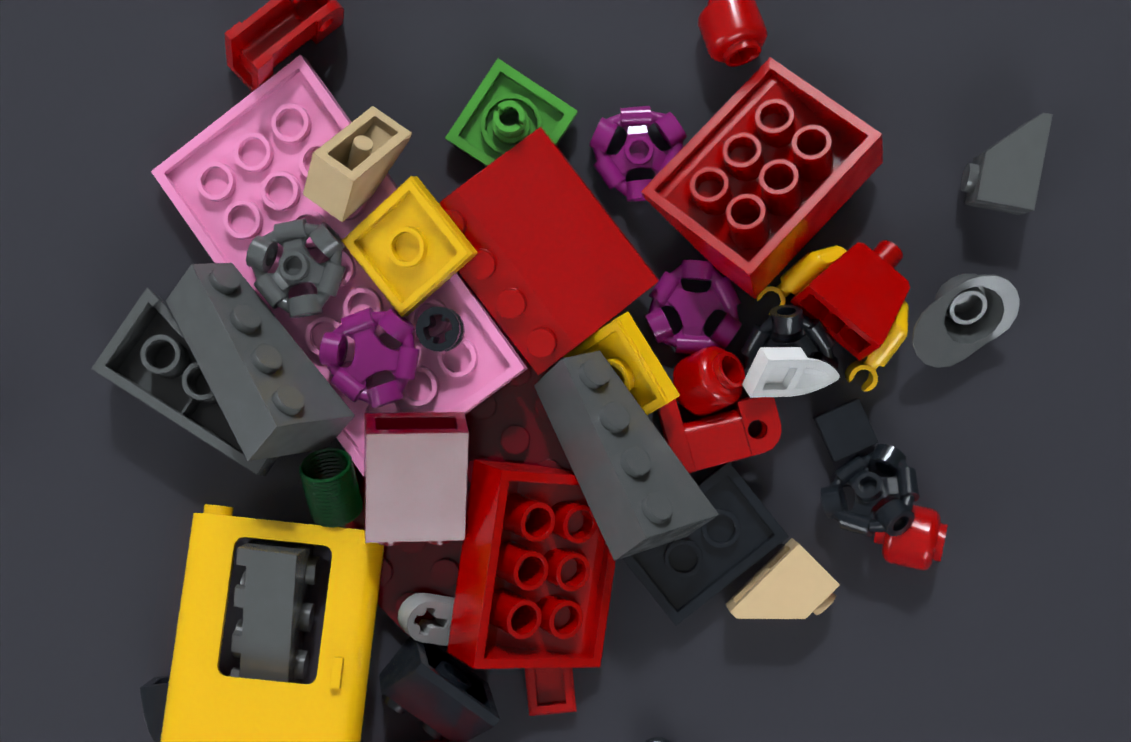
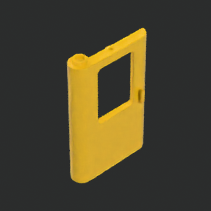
(223, 708)

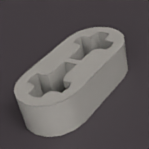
(427, 631)

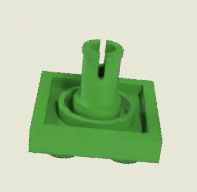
(506, 112)

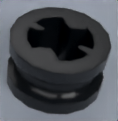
(428, 321)

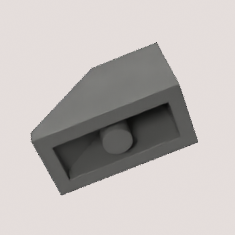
(1010, 170)

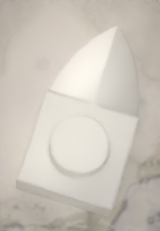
(786, 373)

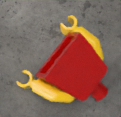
(855, 299)

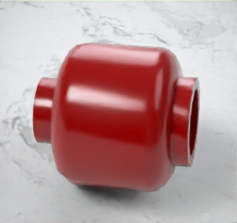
(732, 31)
(708, 380)
(919, 544)

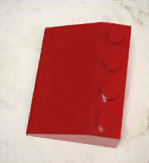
(765, 175)
(546, 251)
(530, 572)

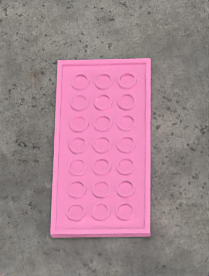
(253, 174)

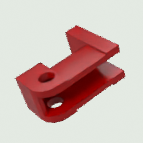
(275, 34)
(723, 435)

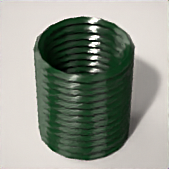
(331, 487)

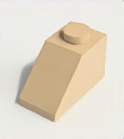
(354, 163)
(785, 588)

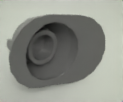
(964, 317)

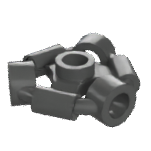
(297, 266)

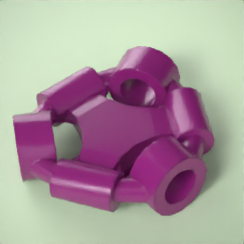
(638, 148)
(693, 308)
(371, 356)

